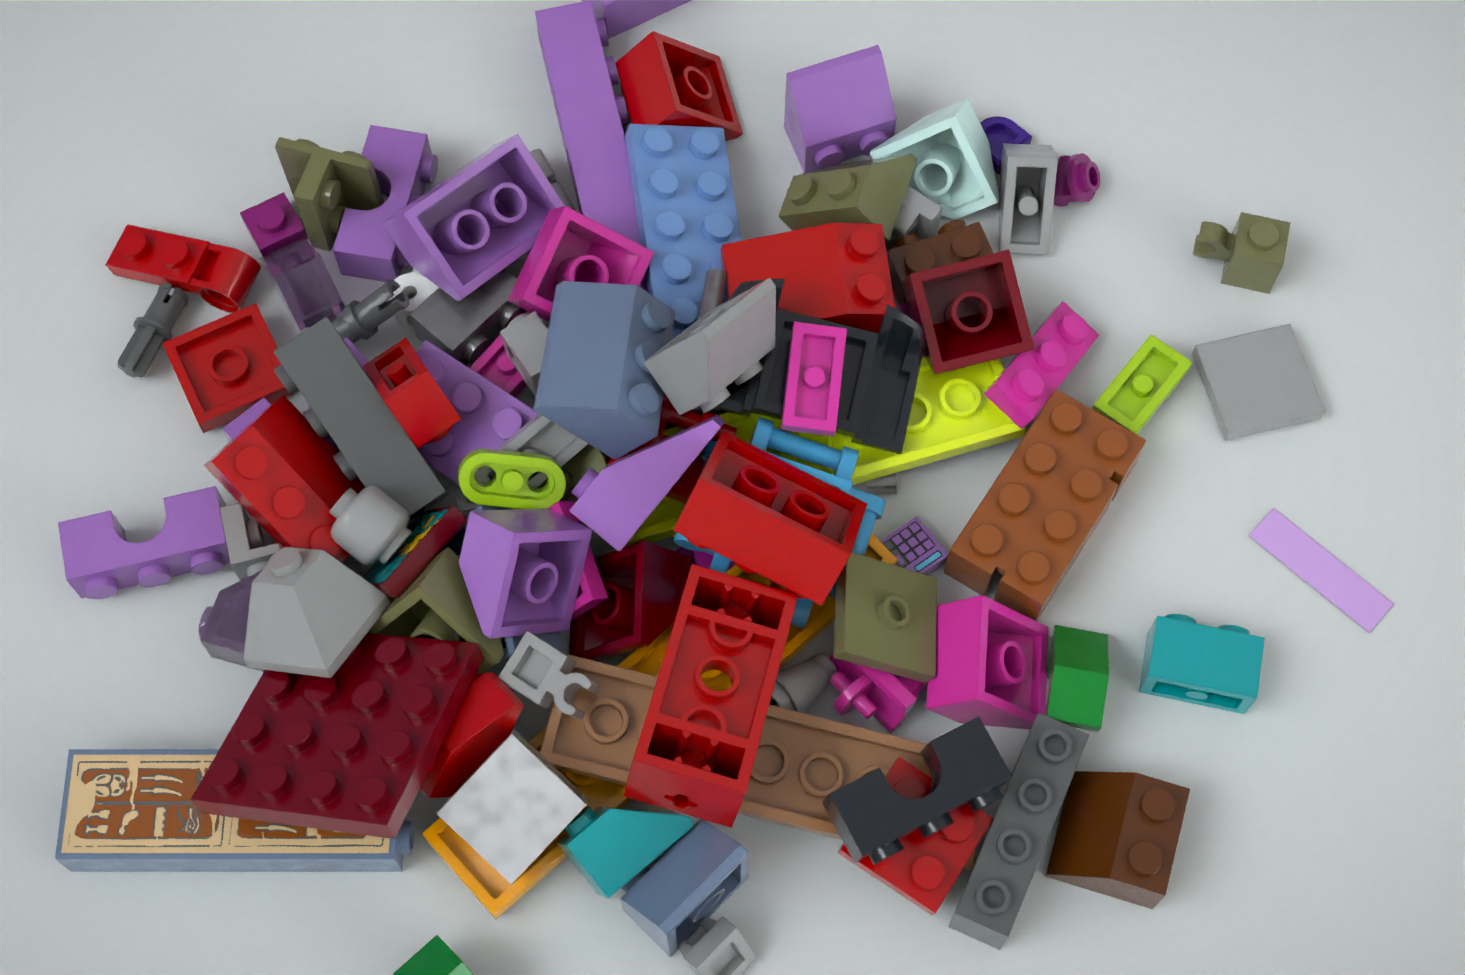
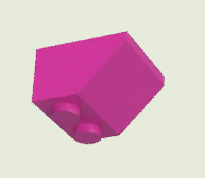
(578, 251)
(988, 664)

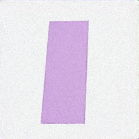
(1321, 570)

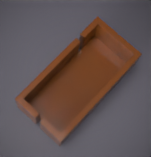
(1044, 505)

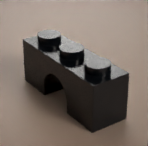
(963, 772)

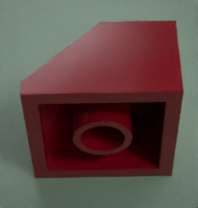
(969, 312)

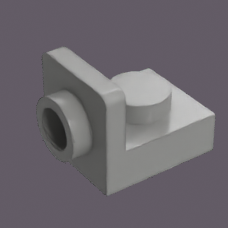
(245, 541)

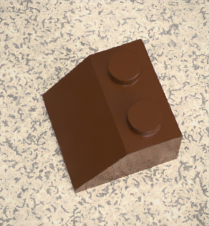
(1118, 835)

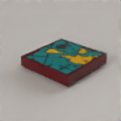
(429, 536)

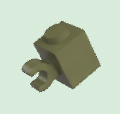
(1250, 254)

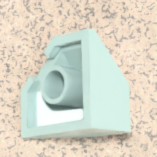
(952, 159)

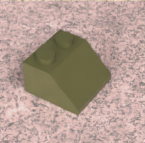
(849, 194)
(439, 609)

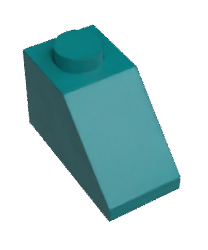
(618, 843)

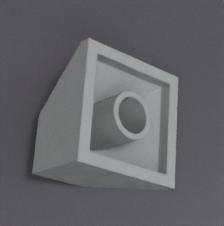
(308, 613)

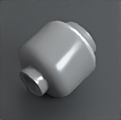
(369, 525)

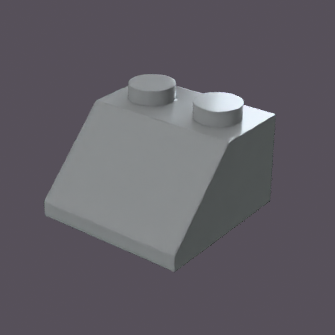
(717, 350)

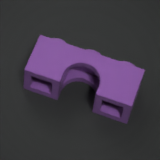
(402, 170)
(102, 561)

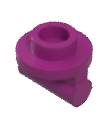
(1075, 179)

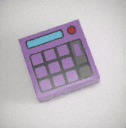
(915, 548)

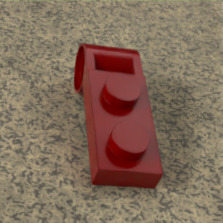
(194, 265)

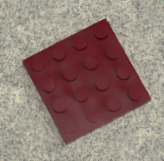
(343, 746)

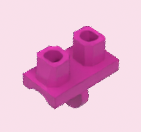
(874, 693)

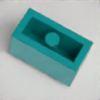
(1202, 663)

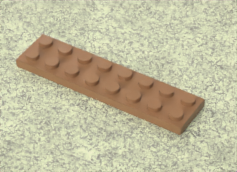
(794, 765)

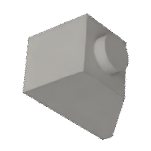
(1026, 198)

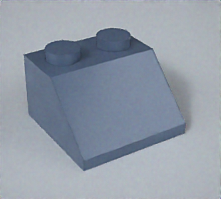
(685, 885)

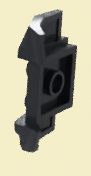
(875, 383)

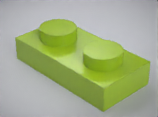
(1143, 385)

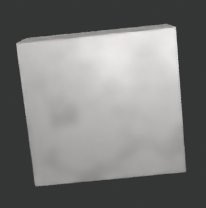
(512, 806)

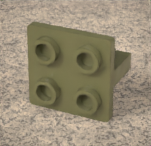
(325, 185)

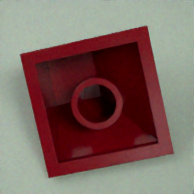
(642, 601)

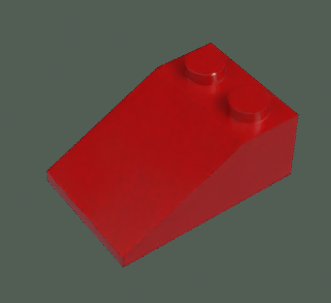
(828, 271)

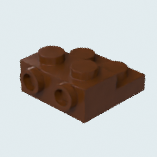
(951, 245)

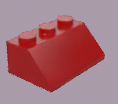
(285, 478)
(771, 518)

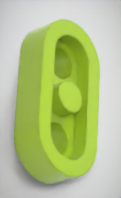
(510, 482)

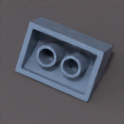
(595, 366)

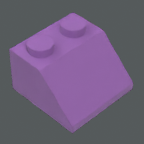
(839, 109)
(523, 569)

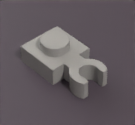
(545, 675)

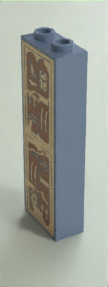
(138, 816)

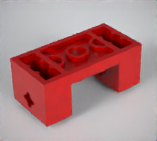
(700, 740)

